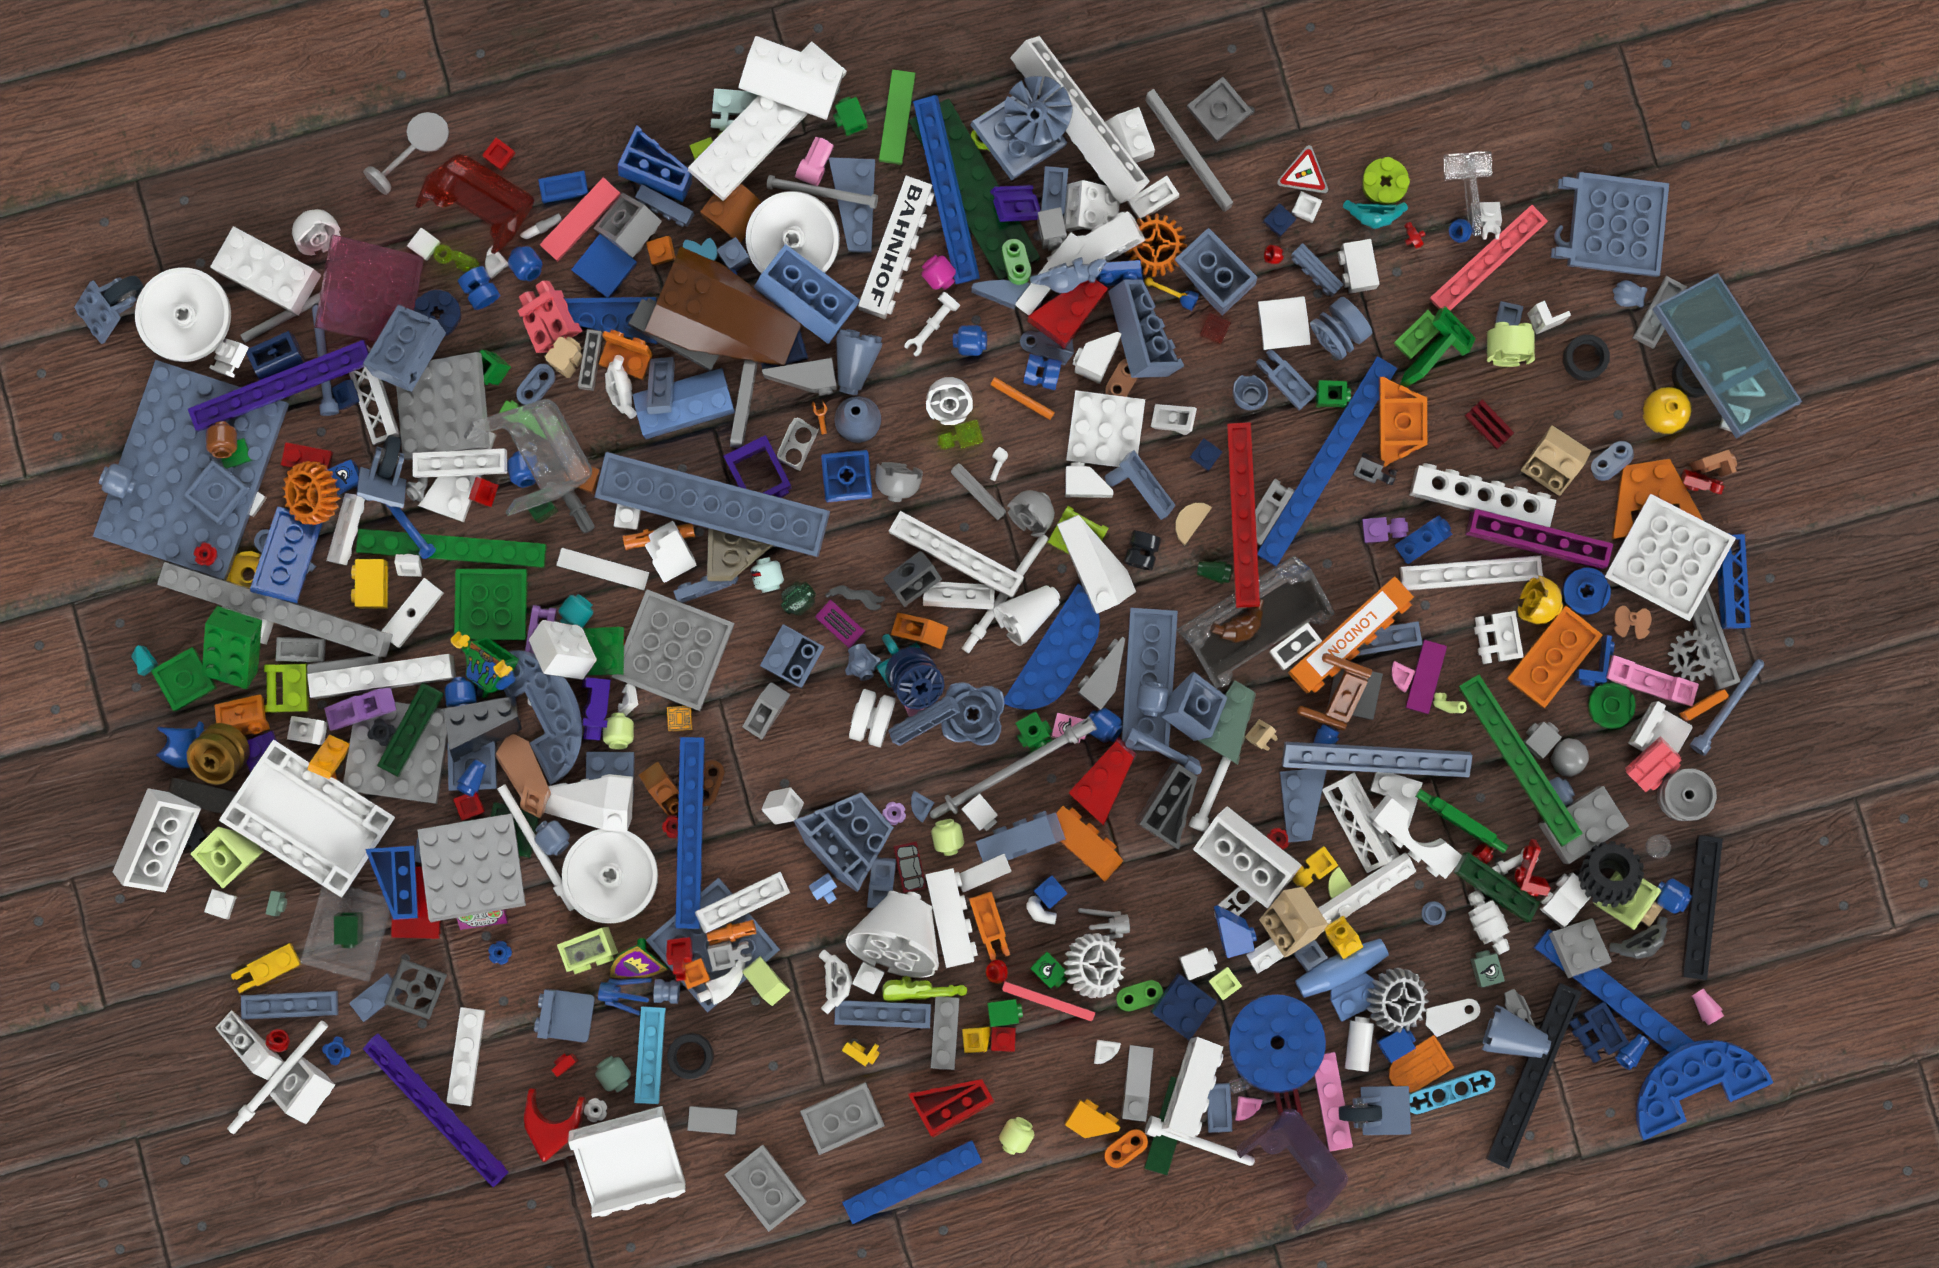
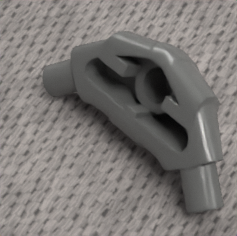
(1644, 943)

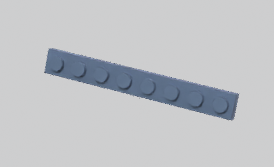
(1376, 759)

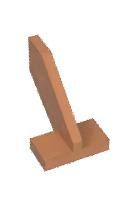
(525, 774)

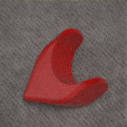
(549, 1135)

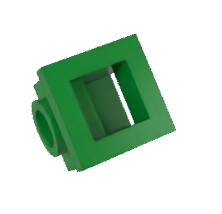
(1323, 388)

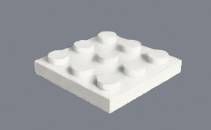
(1104, 428)

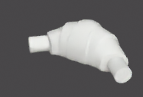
(619, 387)
(837, 981)

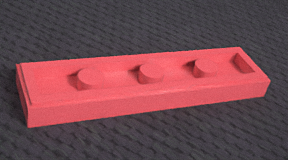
(580, 219)
(1048, 1001)

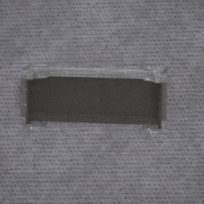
(1290, 601)

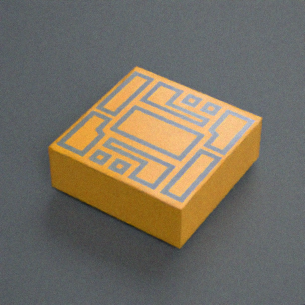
(679, 718)

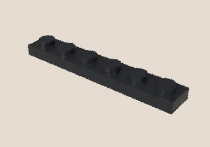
(1702, 907)

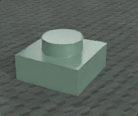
(276, 903)

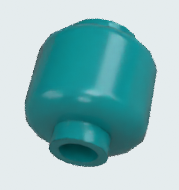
(575, 610)

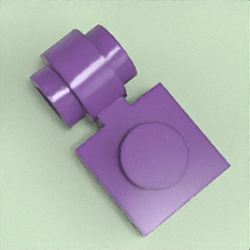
(1377, 529)

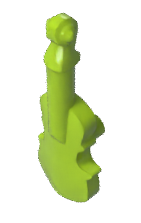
(906, 989)

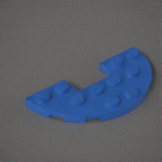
(1691, 1071)

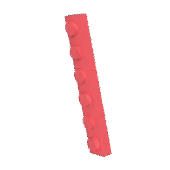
(1489, 259)

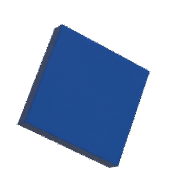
(604, 266)

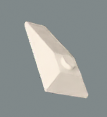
(1099, 570)
(595, 802)

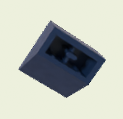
(275, 355)

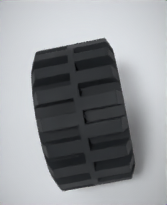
(1612, 857)

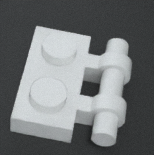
(1506, 637)

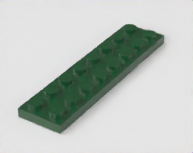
(975, 185)

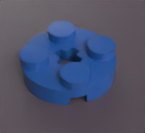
(1597, 584)

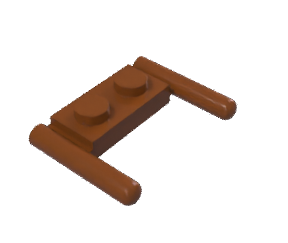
(1345, 696)

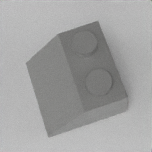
(628, 224)

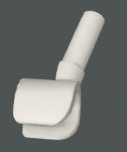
(1001, 456)

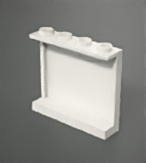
(628, 1161)

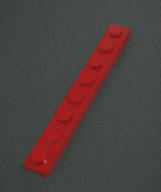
(1243, 515)

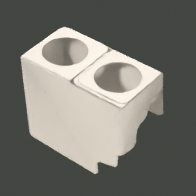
(803, 448)
(669, 552)

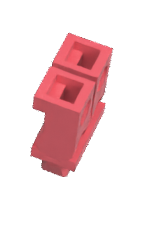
(546, 317)

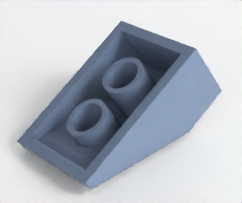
(1216, 271)

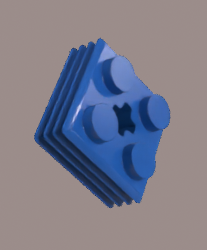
(834, 466)

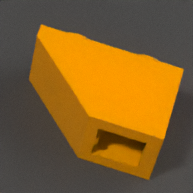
(1090, 1122)

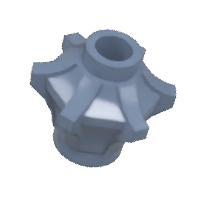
(861, 662)

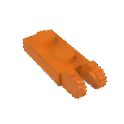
(989, 922)

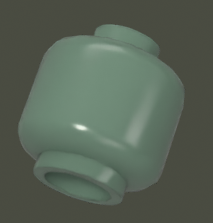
(612, 1074)

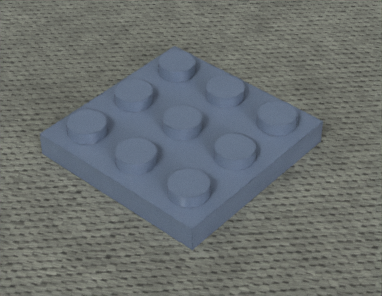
(1009, 151)

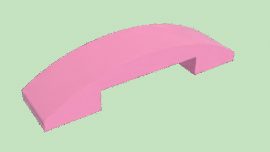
(1651, 681)

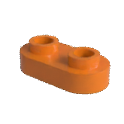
(1125, 1148)

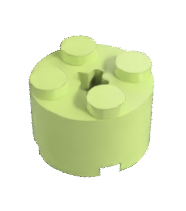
(1510, 344)

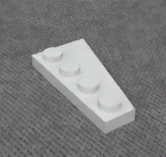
(451, 493)

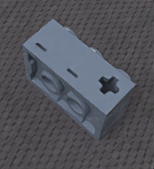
(404, 348)

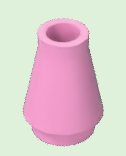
(1707, 1007)

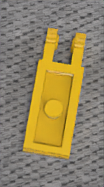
(268, 967)

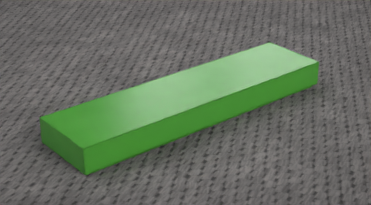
(897, 117)

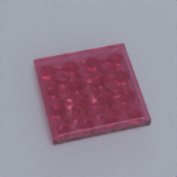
(365, 286)

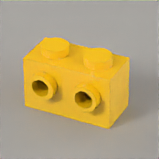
(370, 584)

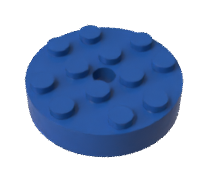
(1277, 1018)

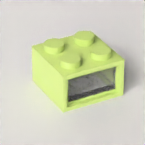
(586, 949)

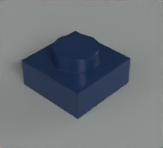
(1279, 220)
(345, 394)
(1205, 454)

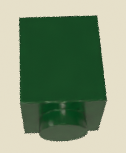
(348, 929)

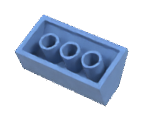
(806, 293)
(693, 402)

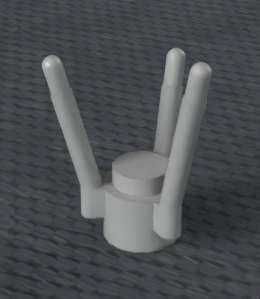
(1118, 924)

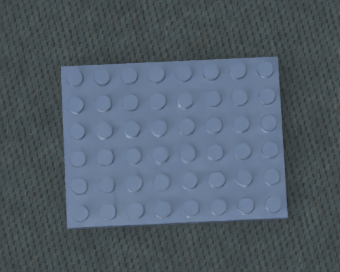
(168, 459)

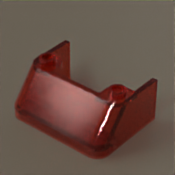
(481, 193)

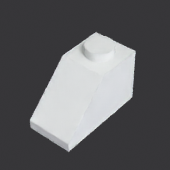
(1085, 482)

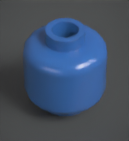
(525, 263)
(970, 340)
(519, 471)
(460, 692)
(1107, 725)
(1674, 896)

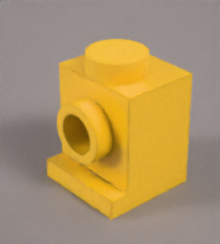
(1343, 937)

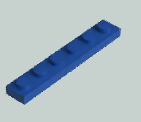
(912, 1181)

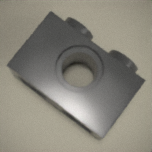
(912, 578)

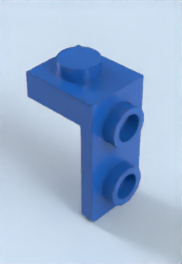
(1424, 539)
(1588, 677)

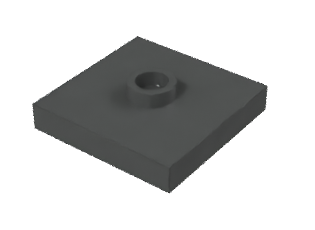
(1368, 700)

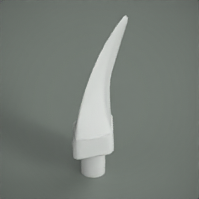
(723, 986)

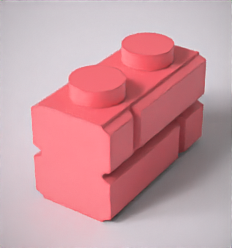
(1654, 764)

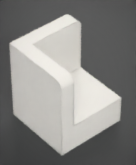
(782, 805)

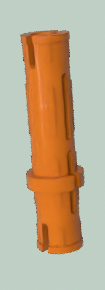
(640, 539)

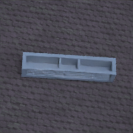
(924, 720)

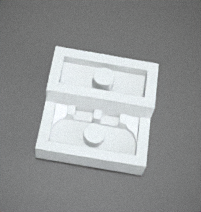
(1284, 322)

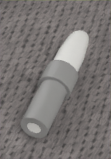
(541, 226)

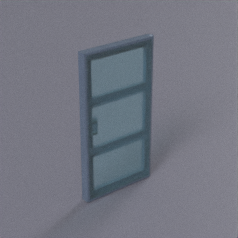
(1727, 355)

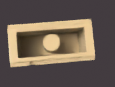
(565, 356)

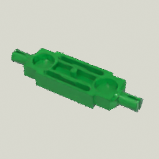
(1461, 820)

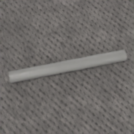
(278, 319)

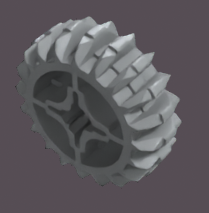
(1404, 1011)

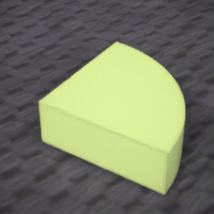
(1337, 883)

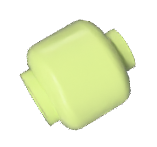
(618, 731)
(947, 837)
(1016, 1135)

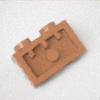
(1723, 462)

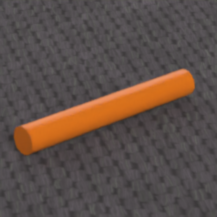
(1022, 398)

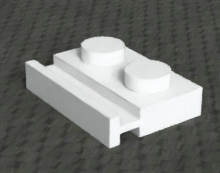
(228, 356)

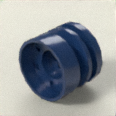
(914, 678)

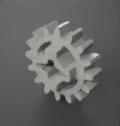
(1704, 660)

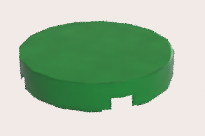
(1611, 705)

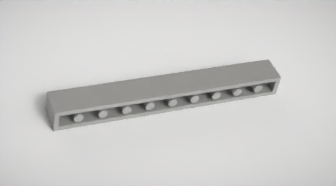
(275, 610)

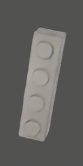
(590, 360)

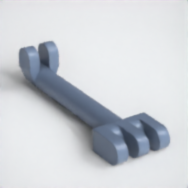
(1189, 762)

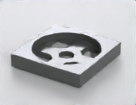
(410, 1002)

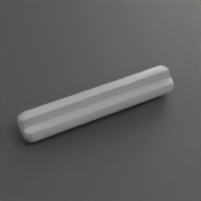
(978, 491)

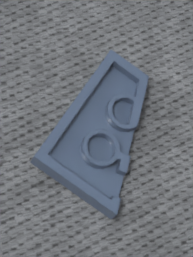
(1300, 800)

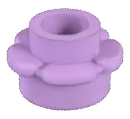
(899, 817)

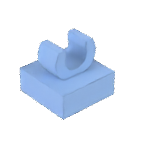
(824, 887)

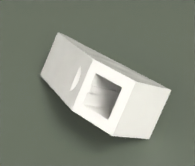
(249, 1046)

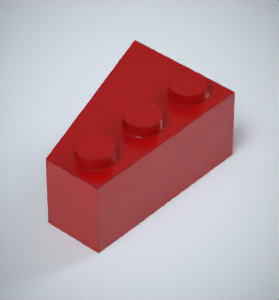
(1103, 781)
(951, 1104)

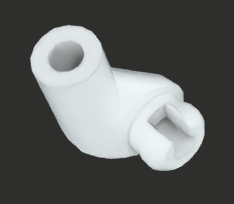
(1037, 911)

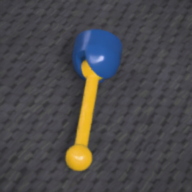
(1187, 298)

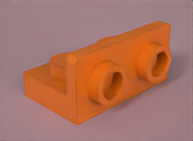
(243, 714)

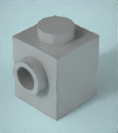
(1541, 739)

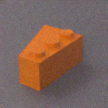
(1087, 845)

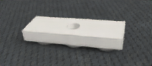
(421, 601)

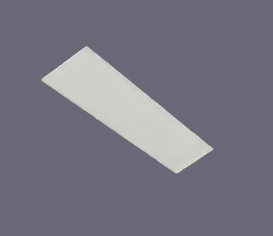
(1064, 254)
(602, 569)
(984, 872)

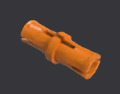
(731, 932)

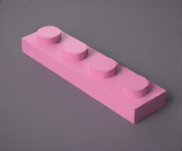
(1330, 1099)

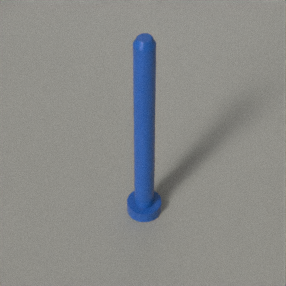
(426, 550)

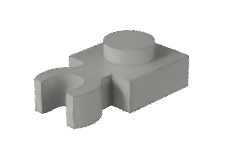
(725, 956)

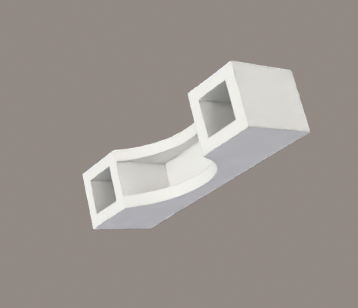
(1437, 854)

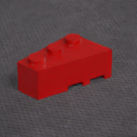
(1068, 312)

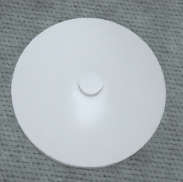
(799, 223)
(182, 314)
(609, 876)

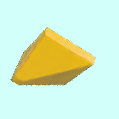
(976, 1039)

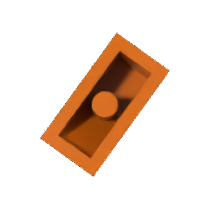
(919, 630)

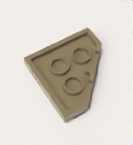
(731, 554)

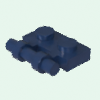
(1604, 1027)

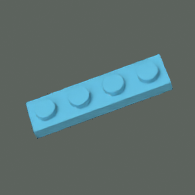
(650, 1055)

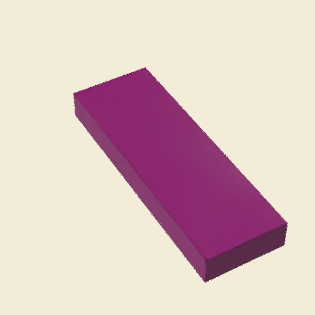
(1426, 677)

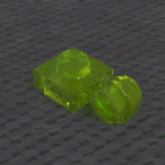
(462, 260)
(967, 435)

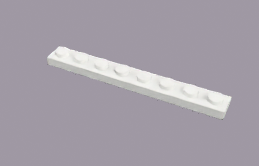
(1344, 904)

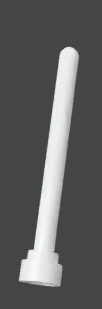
(1201, 820)
(1154, 1128)

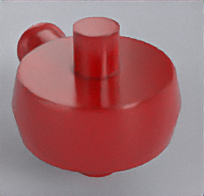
(1415, 237)

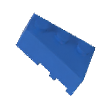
(397, 879)

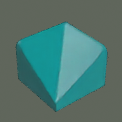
(144, 660)

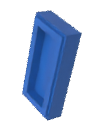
(563, 186)

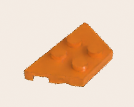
(1400, 421)

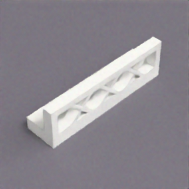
(381, 398)
(1357, 801)

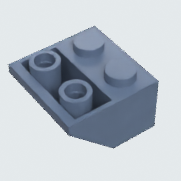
(792, 656)

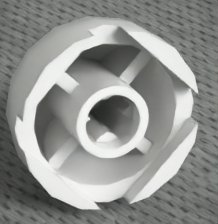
(313, 231)
(949, 401)

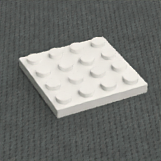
(1670, 557)

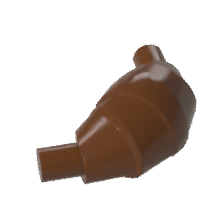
(1242, 626)

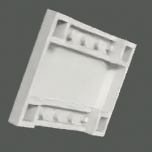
(306, 819)

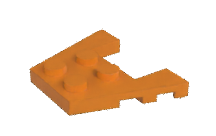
(1639, 482)

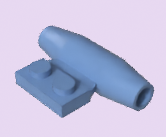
(1345, 979)

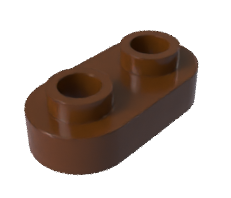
(712, 784)

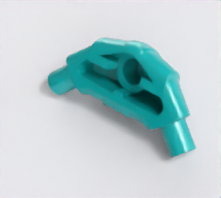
(1375, 214)

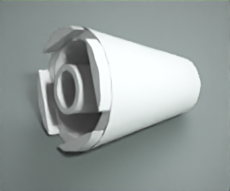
(1026, 613)

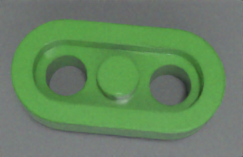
(1015, 260)
(1139, 995)

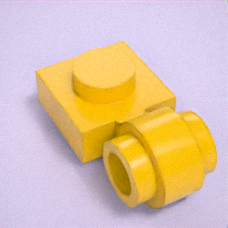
(1319, 864)

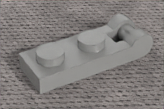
(1270, 509)

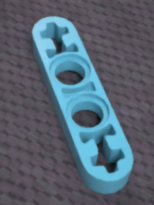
(1449, 1090)

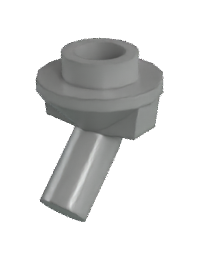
(416, 490)

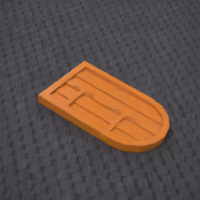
(1420, 1065)

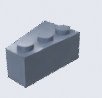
(1022, 838)

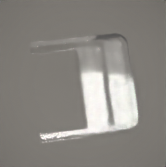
(545, 447)

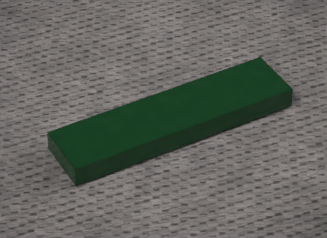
(410, 729)
(1496, 887)
(1162, 1147)

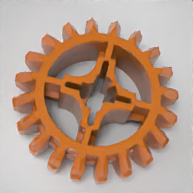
(1165, 245)
(305, 493)

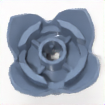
(987, 727)

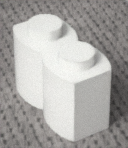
(1565, 900)

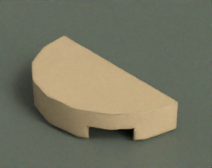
(1189, 520)

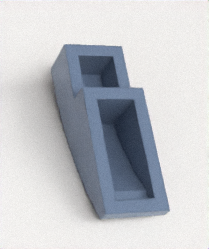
(1001, 292)

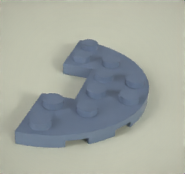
(556, 711)

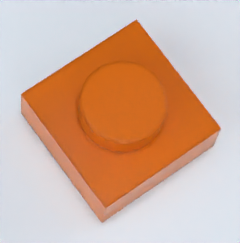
(661, 250)
(696, 973)

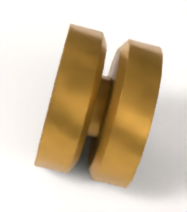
(218, 753)

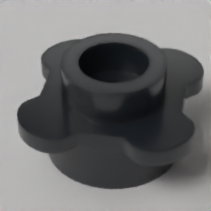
(383, 739)

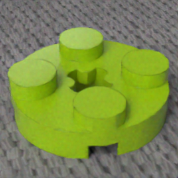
(1388, 168)

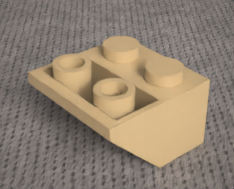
(1556, 460)
(1293, 920)

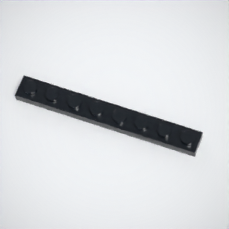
(1533, 1078)

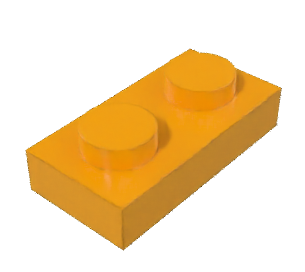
(329, 757)

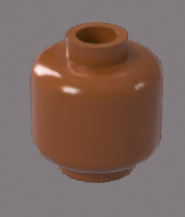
(221, 440)

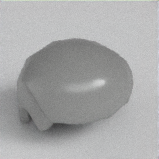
(1569, 757)

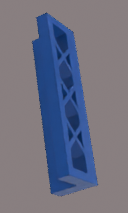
(1726, 588)

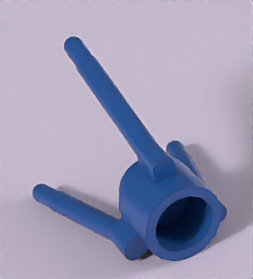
(611, 993)

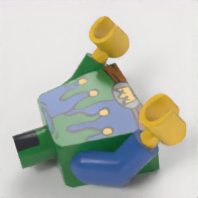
(487, 664)

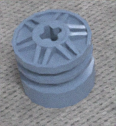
(1345, 324)

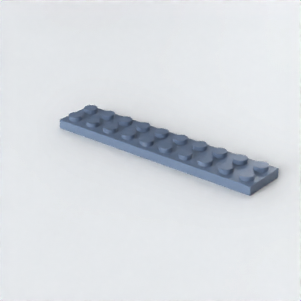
(712, 504)

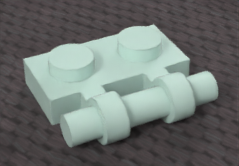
(729, 103)

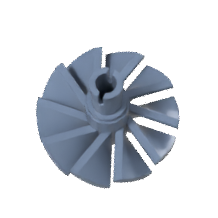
(1039, 110)

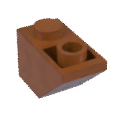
(661, 788)

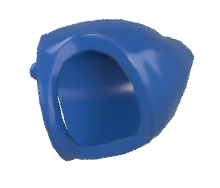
(177, 744)

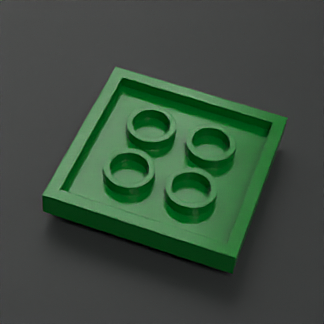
(491, 603)

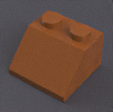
(733, 213)

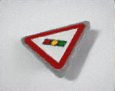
(1304, 173)

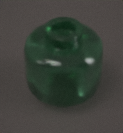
(798, 598)

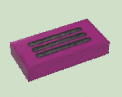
(840, 624)

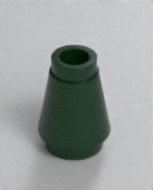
(1215, 571)

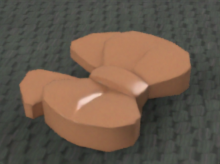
(1625, 618)

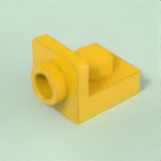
(856, 1051)

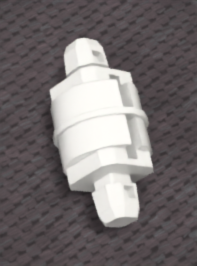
(1488, 922)

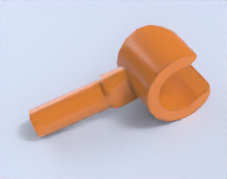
(820, 413)

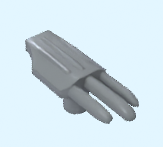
(1517, 1005)

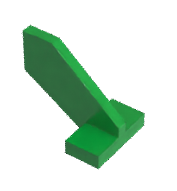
(1452, 333)

